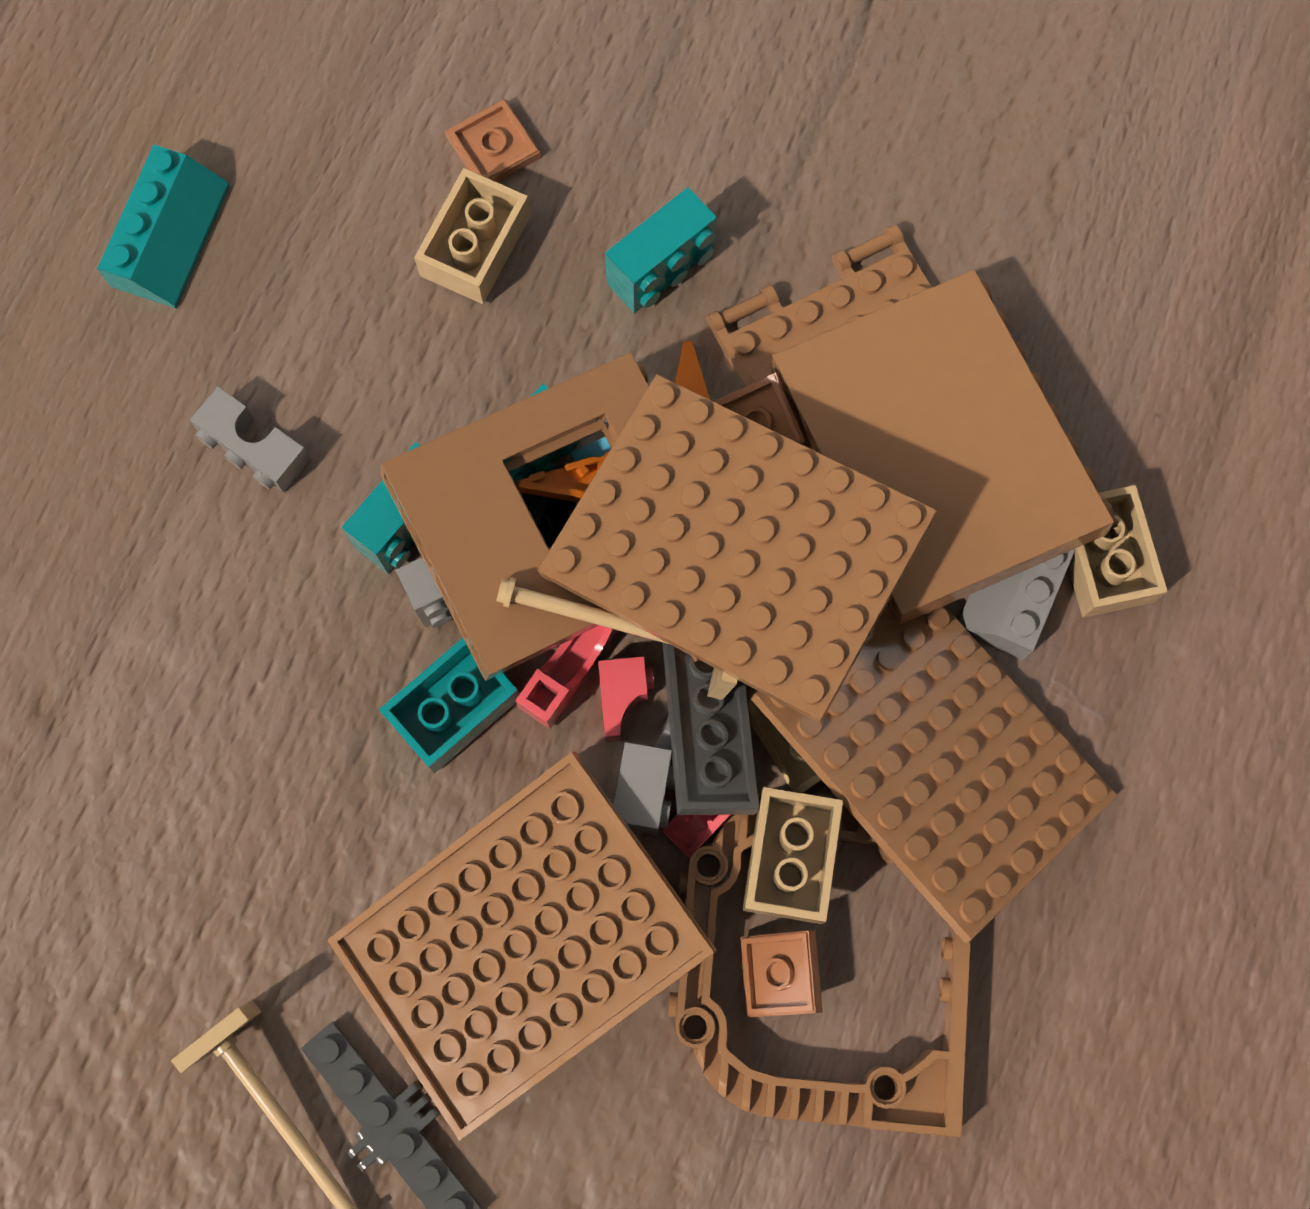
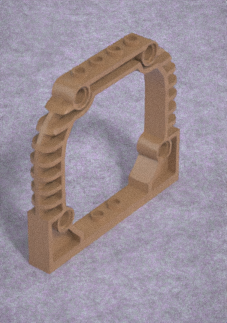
(924, 1094)

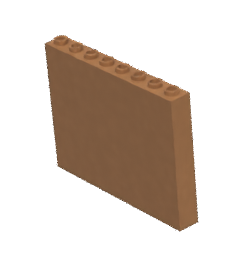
(953, 417)

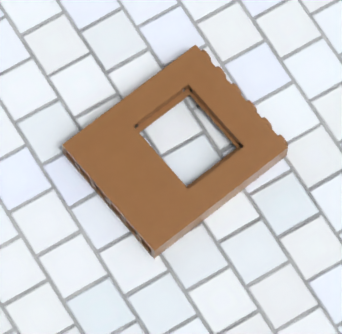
(478, 527)

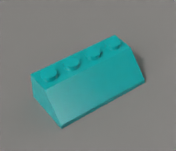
(163, 227)

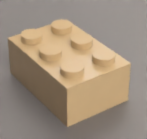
(473, 236)
(1121, 566)
(793, 855)

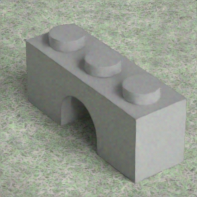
(274, 459)

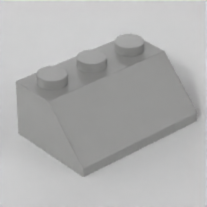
(1015, 609)

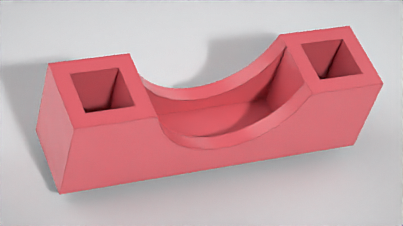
(562, 675)

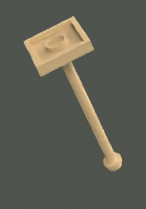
(720, 683)
(222, 1042)

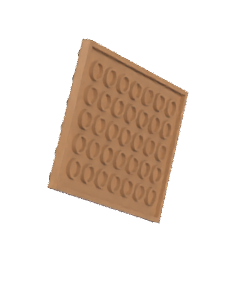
(738, 546)
(947, 766)
(520, 945)

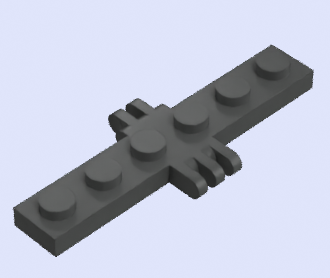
(388, 1123)

